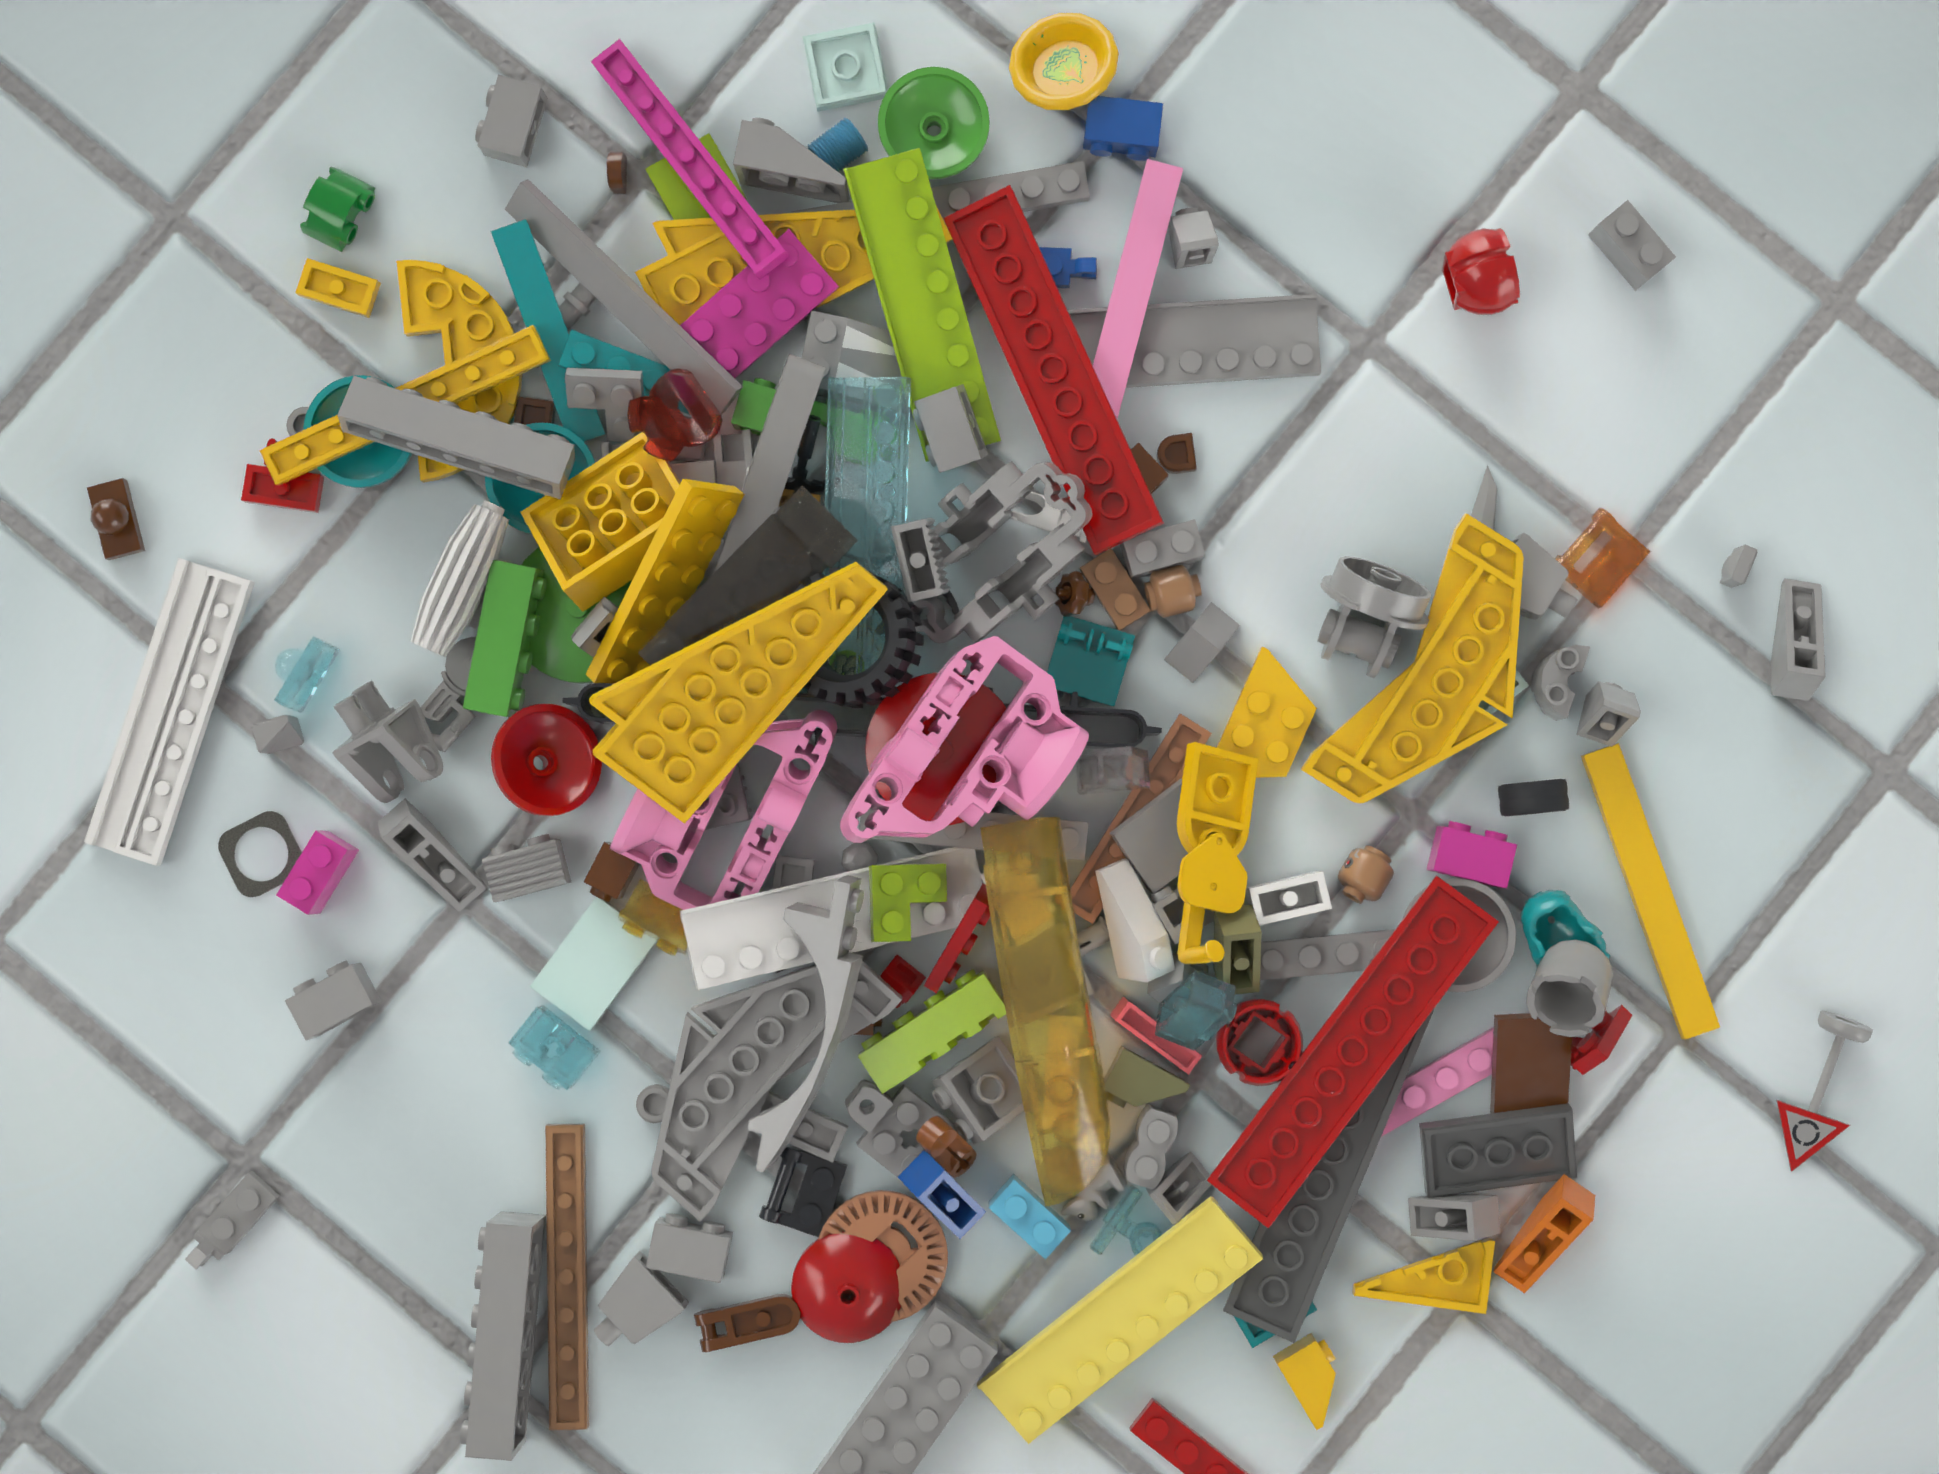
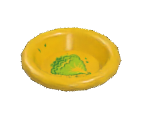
(1063, 61)

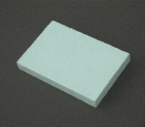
(592, 964)

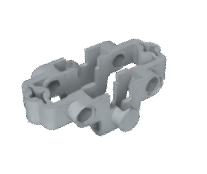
(1036, 565)

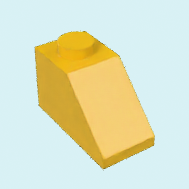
(1309, 1375)

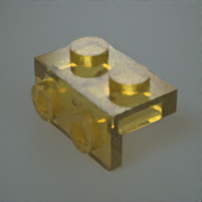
(655, 918)

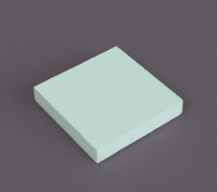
(845, 66)

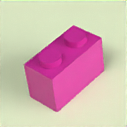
(1472, 856)
(317, 872)

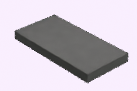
(1498, 1150)

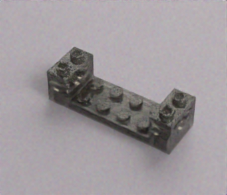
(765, 568)

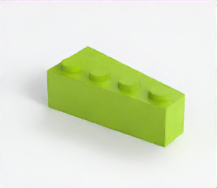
(931, 1031)

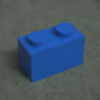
(1123, 127)
(941, 1194)

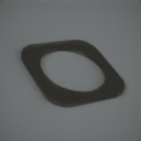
(229, 840)

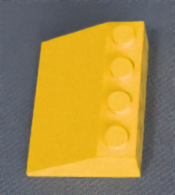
(603, 521)

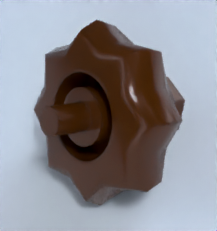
(1073, 594)

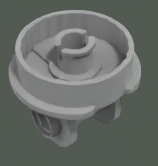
(1378, 593)

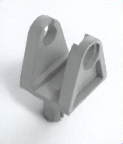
(380, 735)

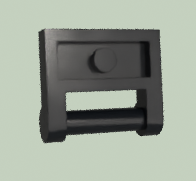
(815, 1195)

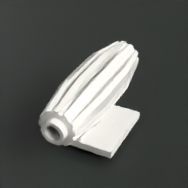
(460, 579)

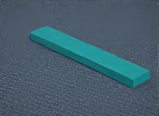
(541, 309)

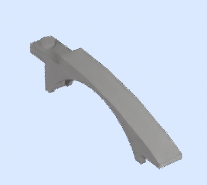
(828, 939)

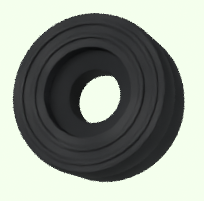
(1533, 797)

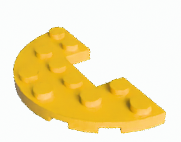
(469, 319)

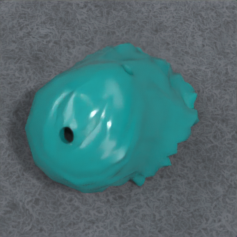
(1568, 923)

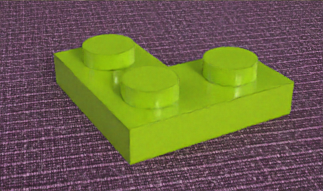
(894, 889)

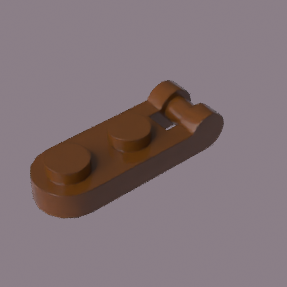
(748, 1321)

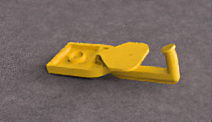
(1213, 831)

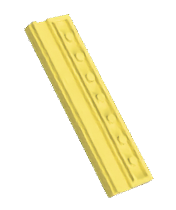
(1120, 1319)

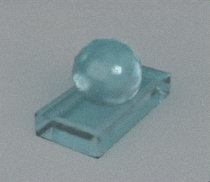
(303, 672)

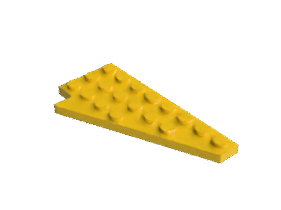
(704, 259)
(709, 703)

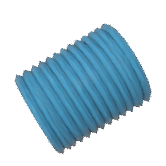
(839, 145)

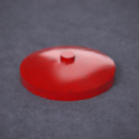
(955, 753)

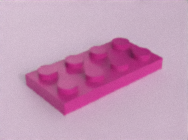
(755, 313)

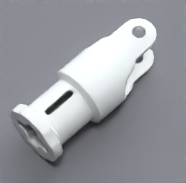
(1048, 518)

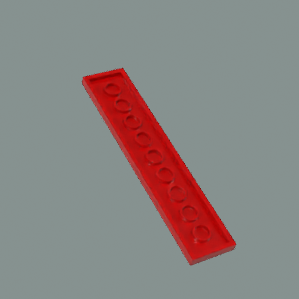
(1052, 366)
(1352, 1051)

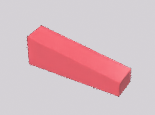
(1144, 1028)

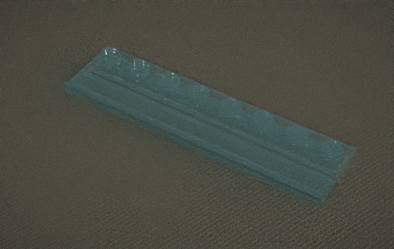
(867, 491)

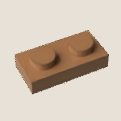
(1115, 589)

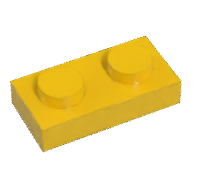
(338, 288)

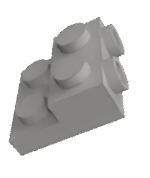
(981, 1091)

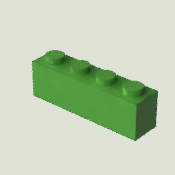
(504, 639)

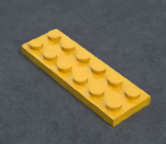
(666, 575)

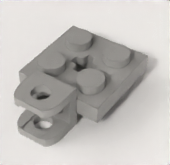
(886, 1120)

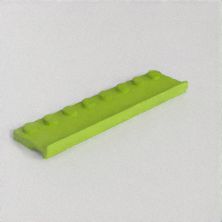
(918, 283)

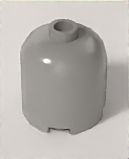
(1571, 988)

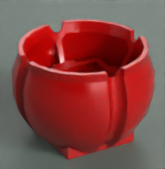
(1481, 273)
(1280, 1057)

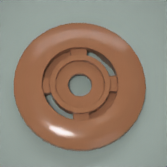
(920, 1268)

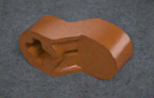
(946, 1146)

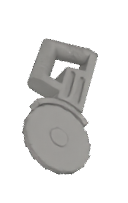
(450, 693)

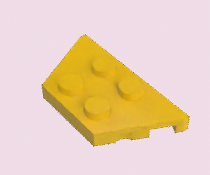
(1268, 718)

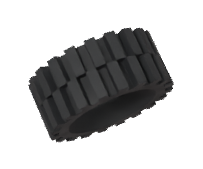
(889, 667)

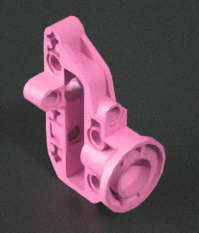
(1025, 753)
(651, 830)

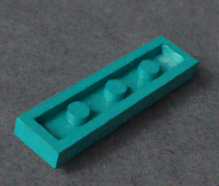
(591, 353)

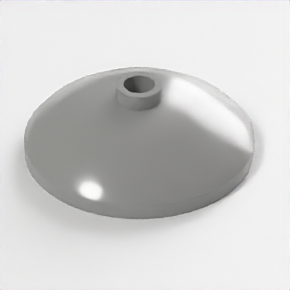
(1499, 946)

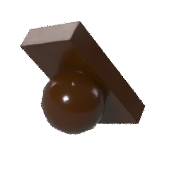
(115, 519)

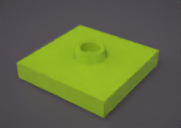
(675, 193)

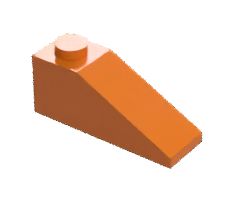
(1547, 1233)

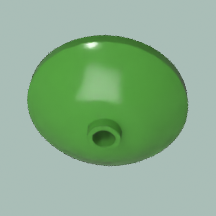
(935, 99)

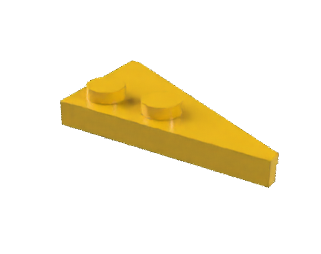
(1447, 1280)

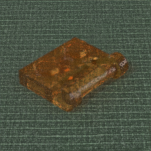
(1610, 565)

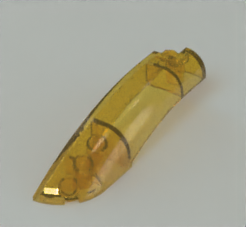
(1047, 1003)

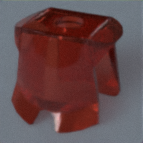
(663, 422)

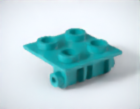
(1090, 659)

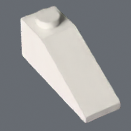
(1134, 928)

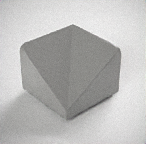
(277, 734)

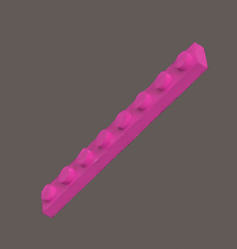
(690, 159)

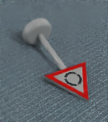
(1805, 1129)

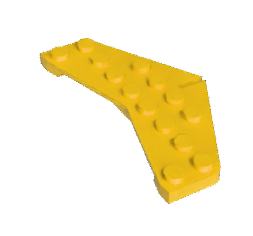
(1460, 661)

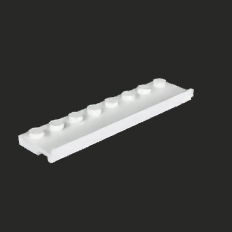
(169, 712)
(751, 938)

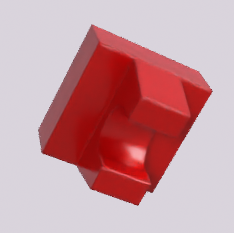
(902, 978)

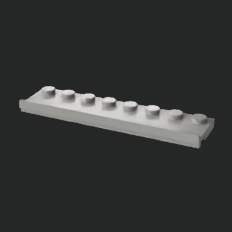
(1217, 340)

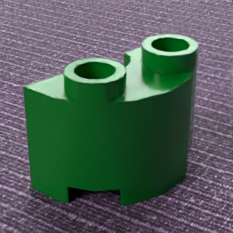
(334, 206)

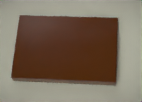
(1528, 1064)

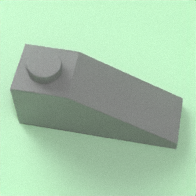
(1798, 641)
(430, 855)

